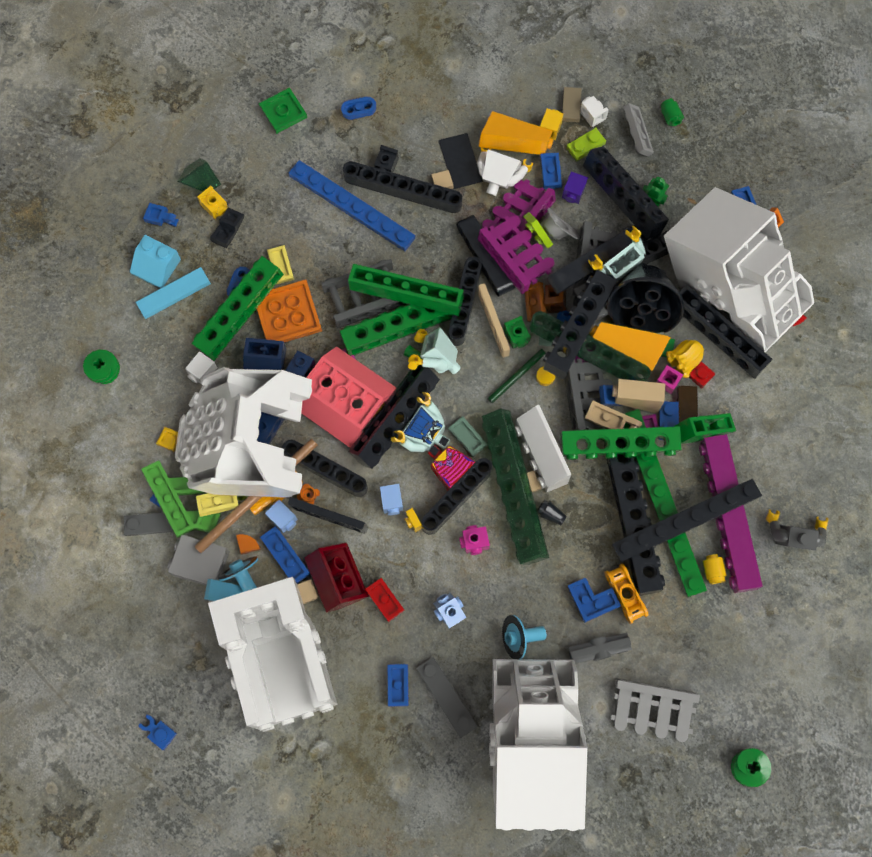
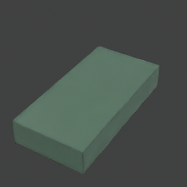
(467, 436)

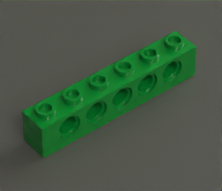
(237, 318)
(390, 332)
(670, 436)

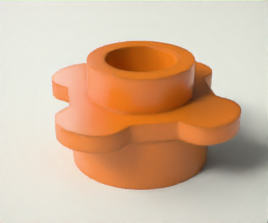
(305, 490)

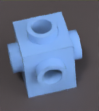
(449, 609)

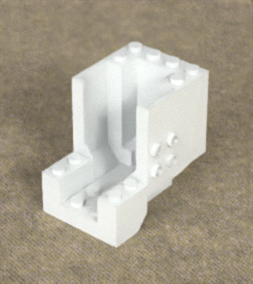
(739, 264)
(273, 655)
(537, 745)

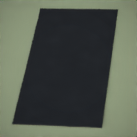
(460, 160)

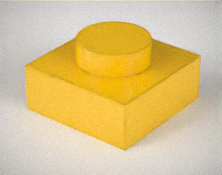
(412, 520)

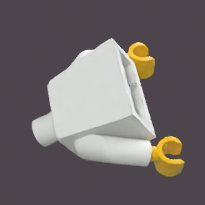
(500, 170)

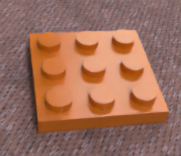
(289, 313)

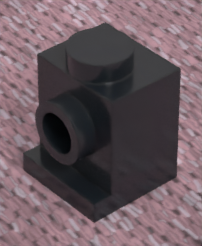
(387, 159)

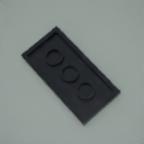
(328, 515)

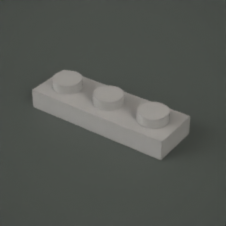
(638, 130)

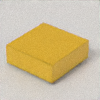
(168, 439)

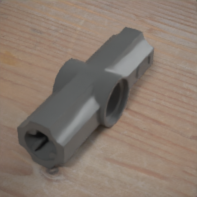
(600, 648)

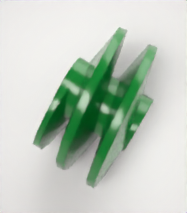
(106, 362)
(740, 769)

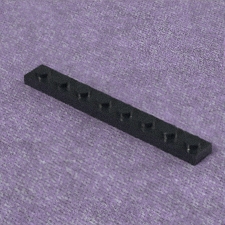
(686, 520)

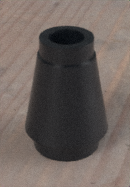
(550, 512)

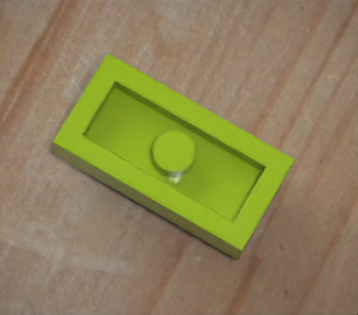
(580, 147)
(534, 226)

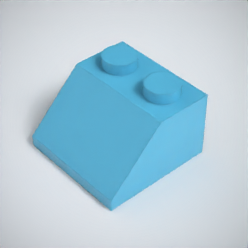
(154, 261)

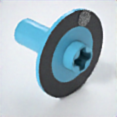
(239, 570)
(516, 636)

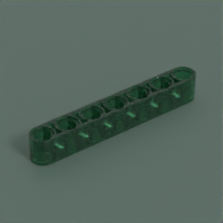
(599, 350)

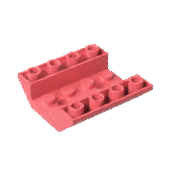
(332, 405)

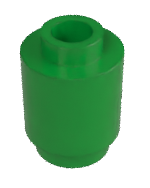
(672, 112)

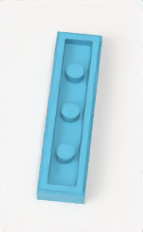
(173, 293)

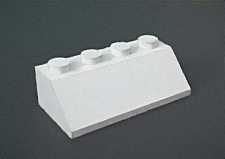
(542, 449)

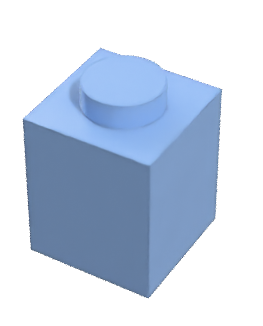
(391, 499)
(281, 516)

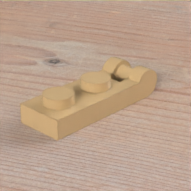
(609, 417)

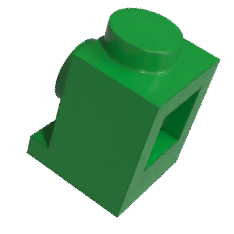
(513, 326)

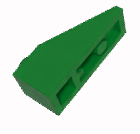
(697, 428)

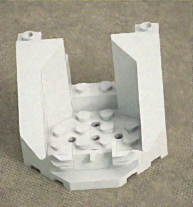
(221, 433)

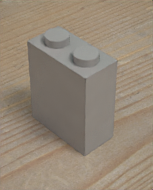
(197, 566)

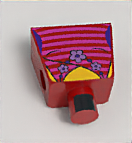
(449, 465)

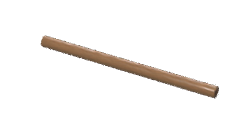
(246, 504)

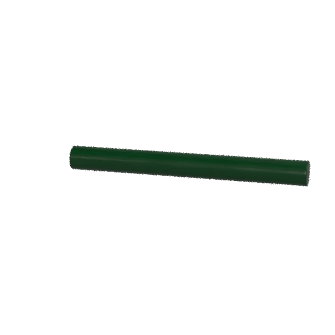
(516, 376)

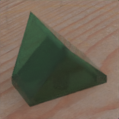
(199, 176)

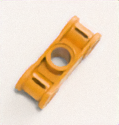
(624, 582)

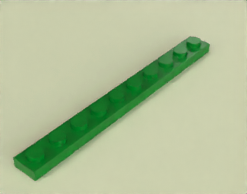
(664, 508)

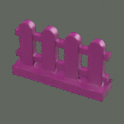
(540, 198)
(506, 258)

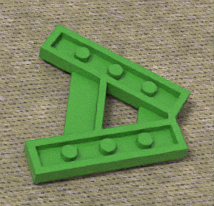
(167, 492)

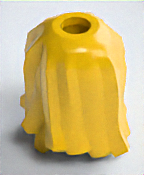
(686, 356)

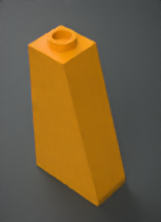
(514, 135)
(635, 343)

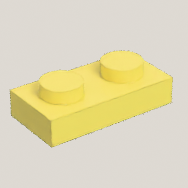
(213, 504)

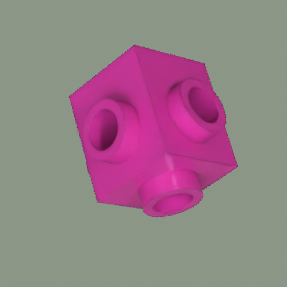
(479, 534)

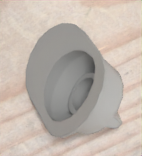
(556, 227)

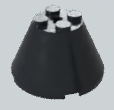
(646, 301)

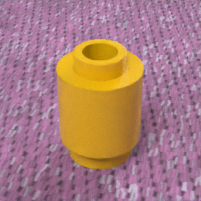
(714, 569)

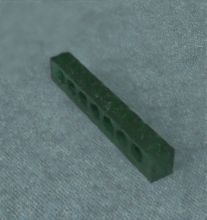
(522, 492)

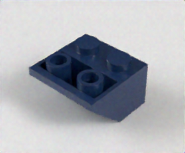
(264, 354)

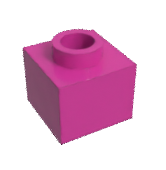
(671, 375)

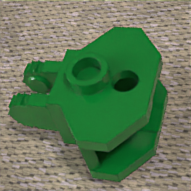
(657, 190)

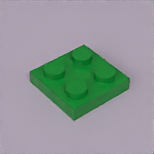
(283, 110)

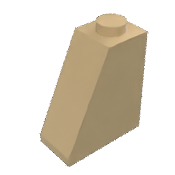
(639, 394)

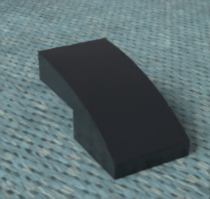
(228, 227)

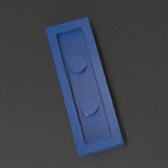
(284, 554)

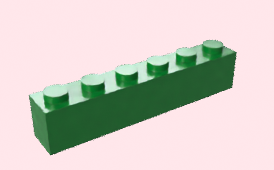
(405, 289)

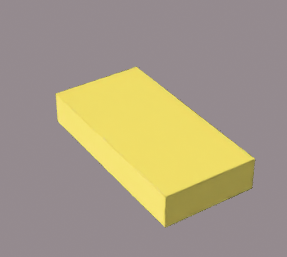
(279, 257)

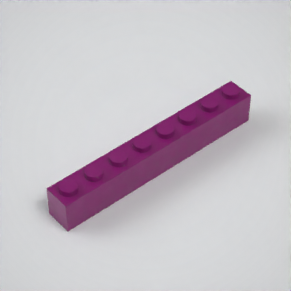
(733, 525)

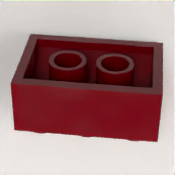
(336, 576)

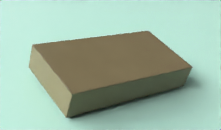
(571, 104)

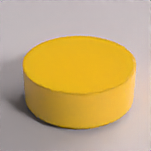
(544, 377)

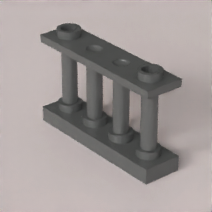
(360, 311)

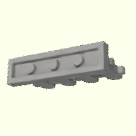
(664, 705)

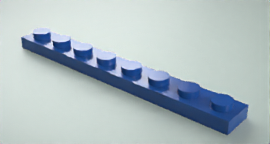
(352, 205)

